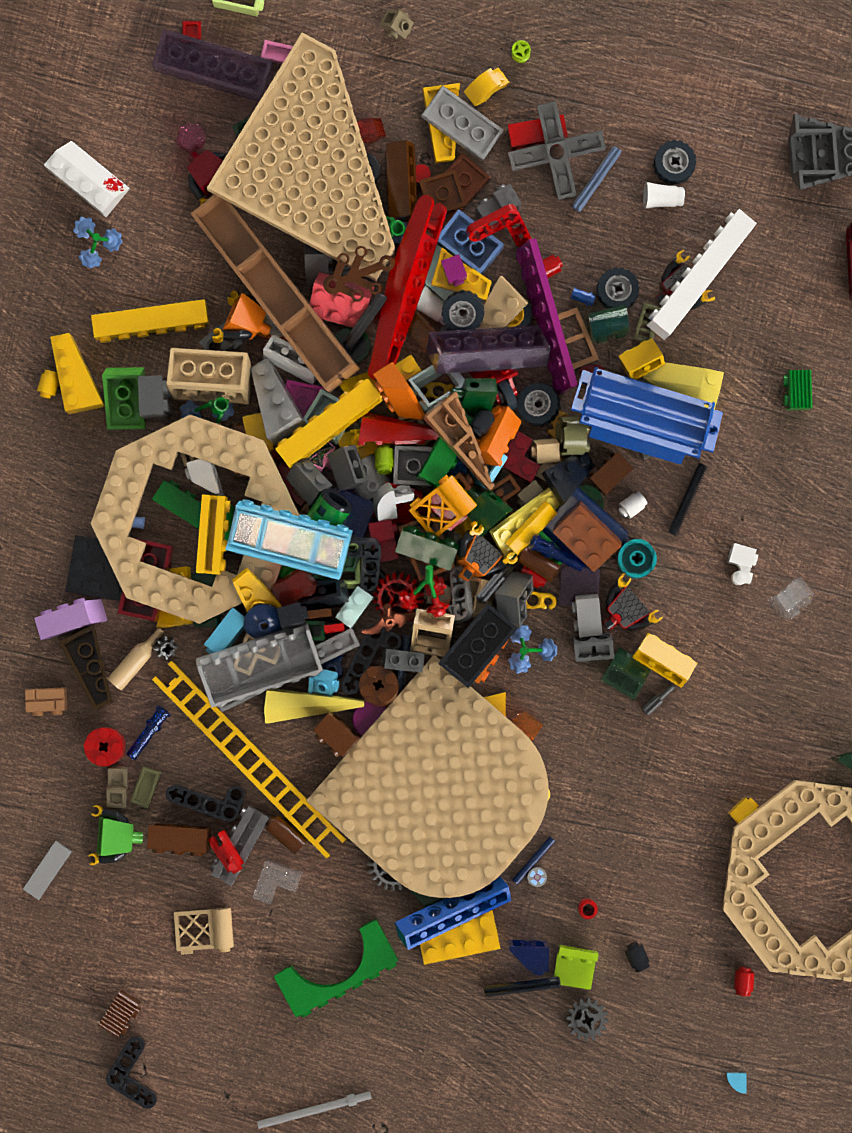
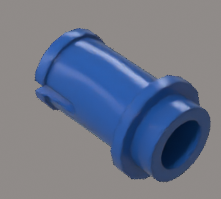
(582, 296)

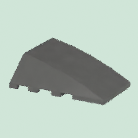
(818, 151)

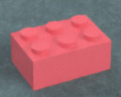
(339, 307)

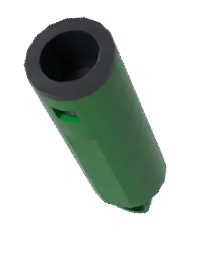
(329, 507)

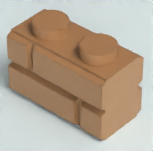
(46, 700)

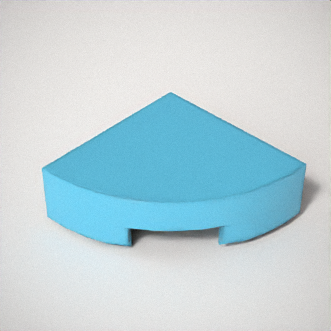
(737, 1081)

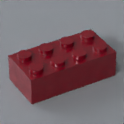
(155, 555)

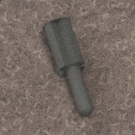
(656, 701)

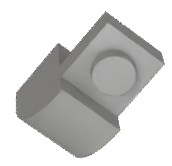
(387, 498)

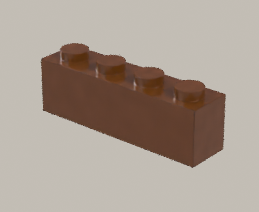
(401, 179)

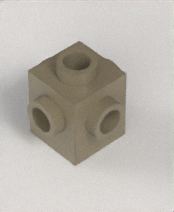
(396, 24)

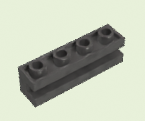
(244, 838)

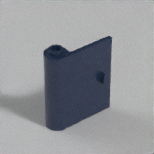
(563, 510)

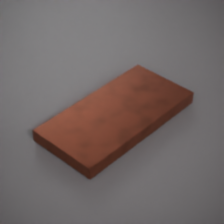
(471, 179)

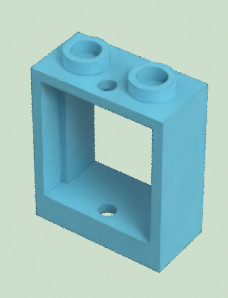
(226, 632)

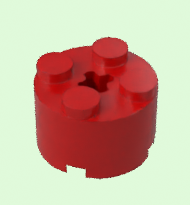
(116, 746)

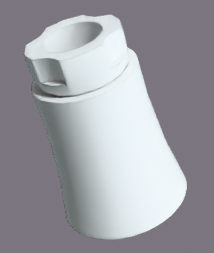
(662, 195)
(431, 305)

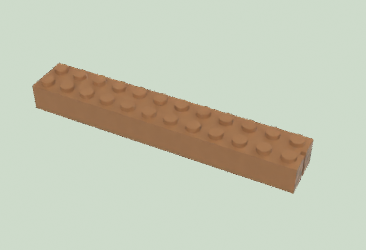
(275, 292)

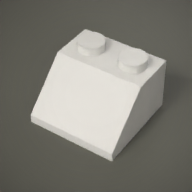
(204, 475)

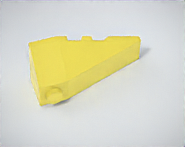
(688, 380)

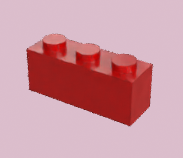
(529, 133)

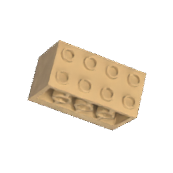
(209, 375)

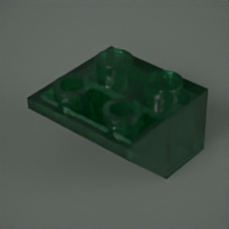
(625, 674)

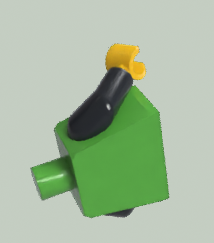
(114, 836)

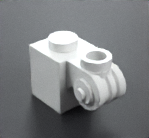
(743, 558)

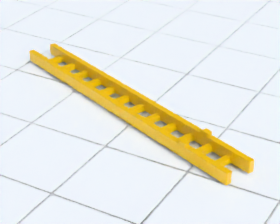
(235, 759)

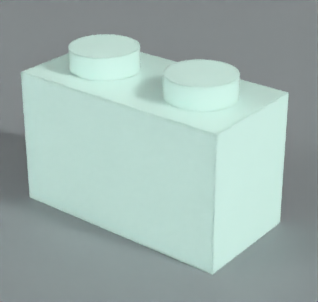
(355, 607)

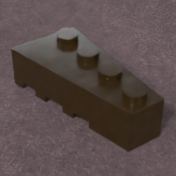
(87, 662)

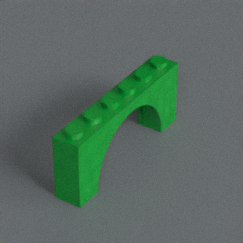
(305, 995)

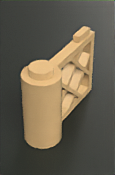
(219, 930)

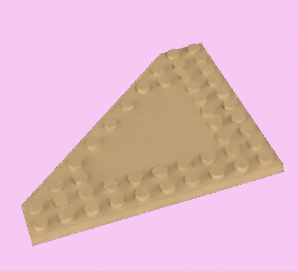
(306, 162)

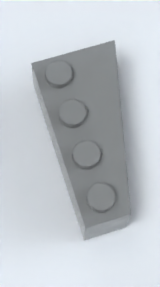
(275, 402)

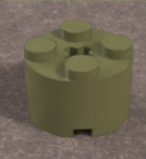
(572, 436)

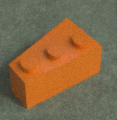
(499, 435)

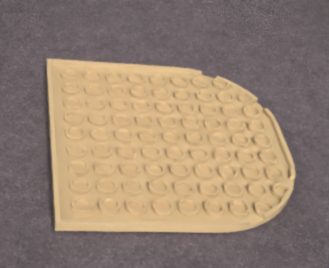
(438, 788)

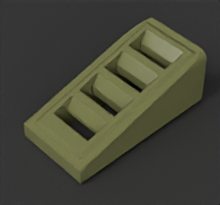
(646, 305)

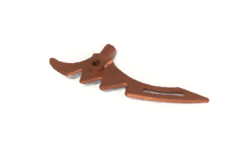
(390, 618)

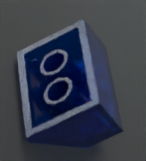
(532, 954)

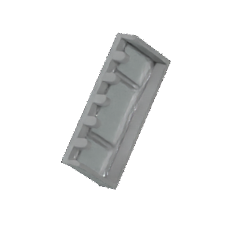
(259, 665)

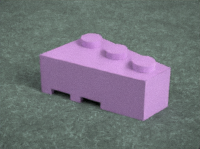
(70, 618)

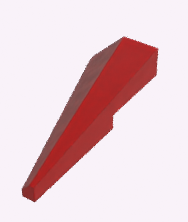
(391, 430)

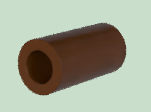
(536, 562)
(285, 834)

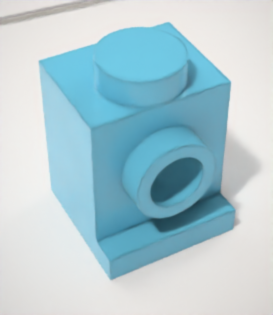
(324, 683)

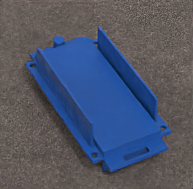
(646, 417)

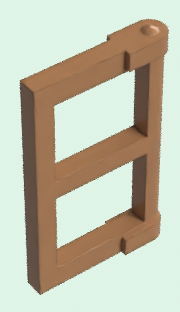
(584, 334)

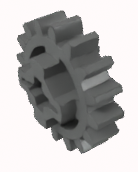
(596, 1016)

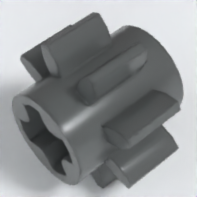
(168, 650)

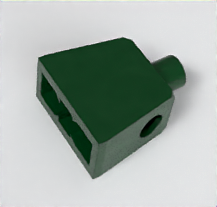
(477, 394)
(489, 509)

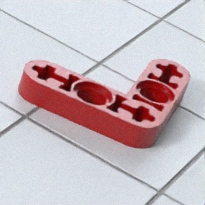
(507, 221)

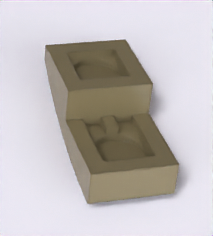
(117, 787)

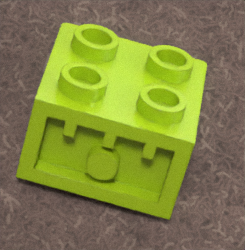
(575, 966)

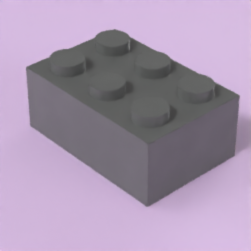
(154, 399)

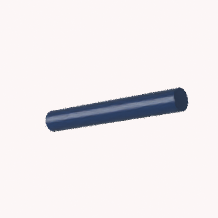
(533, 860)

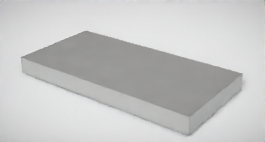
(462, 123)

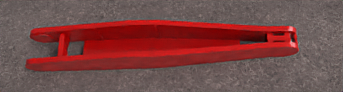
(407, 281)

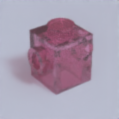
(190, 137)

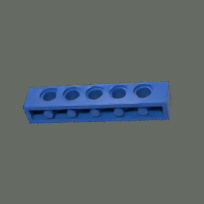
(451, 913)

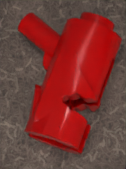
(226, 852)

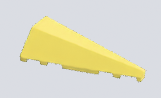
(289, 705)

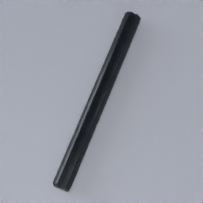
(363, 323)

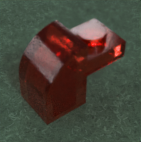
(371, 129)

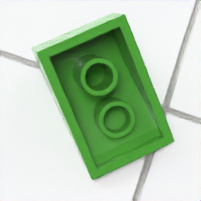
(122, 398)

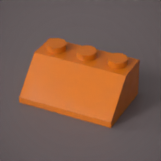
(397, 393)

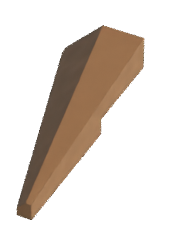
(451, 425)

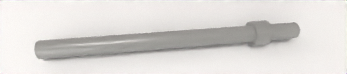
(350, 1100)

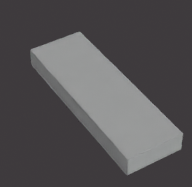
(47, 870)

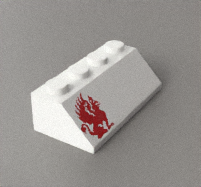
(86, 178)

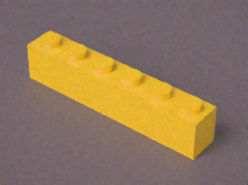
(150, 320)
(330, 423)

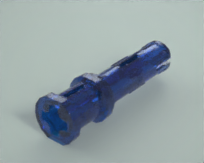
(549, 549)
(153, 725)

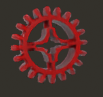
(385, 584)

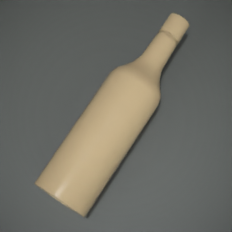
(134, 661)

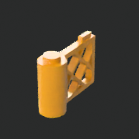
(452, 495)

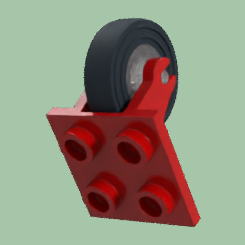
(505, 385)

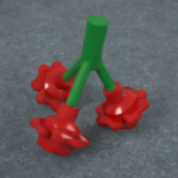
(433, 586)

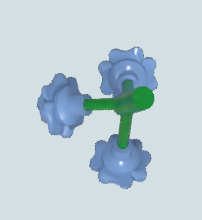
(111, 240)
(520, 661)

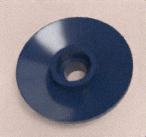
(262, 614)

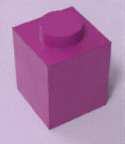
(454, 270)

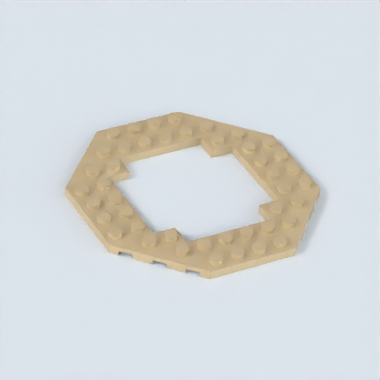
(123, 495)
(746, 906)

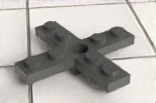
(572, 147)

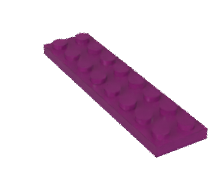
(546, 316)

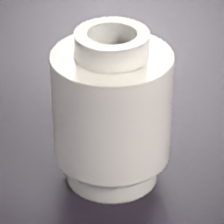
(632, 505)

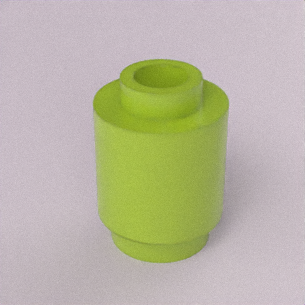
(384, 459)

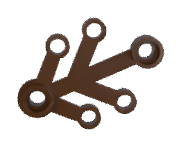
(355, 275)

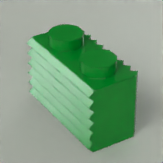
(798, 390)

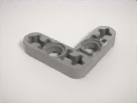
(466, 600)

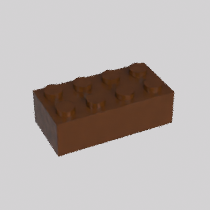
(336, 734)

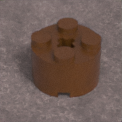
(375, 676)

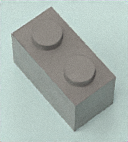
(588, 615)

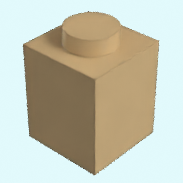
(546, 450)

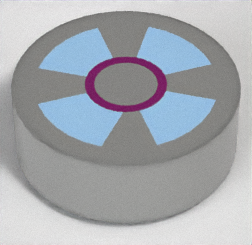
(537, 877)

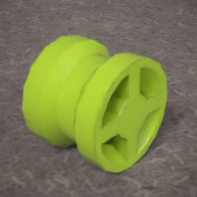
(522, 48)

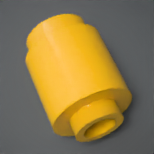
(48, 384)

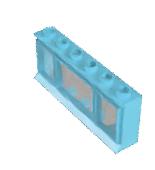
(289, 539)

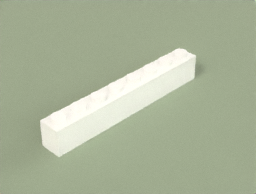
(701, 274)

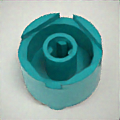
(645, 553)

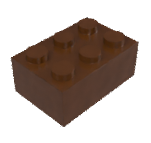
(178, 839)

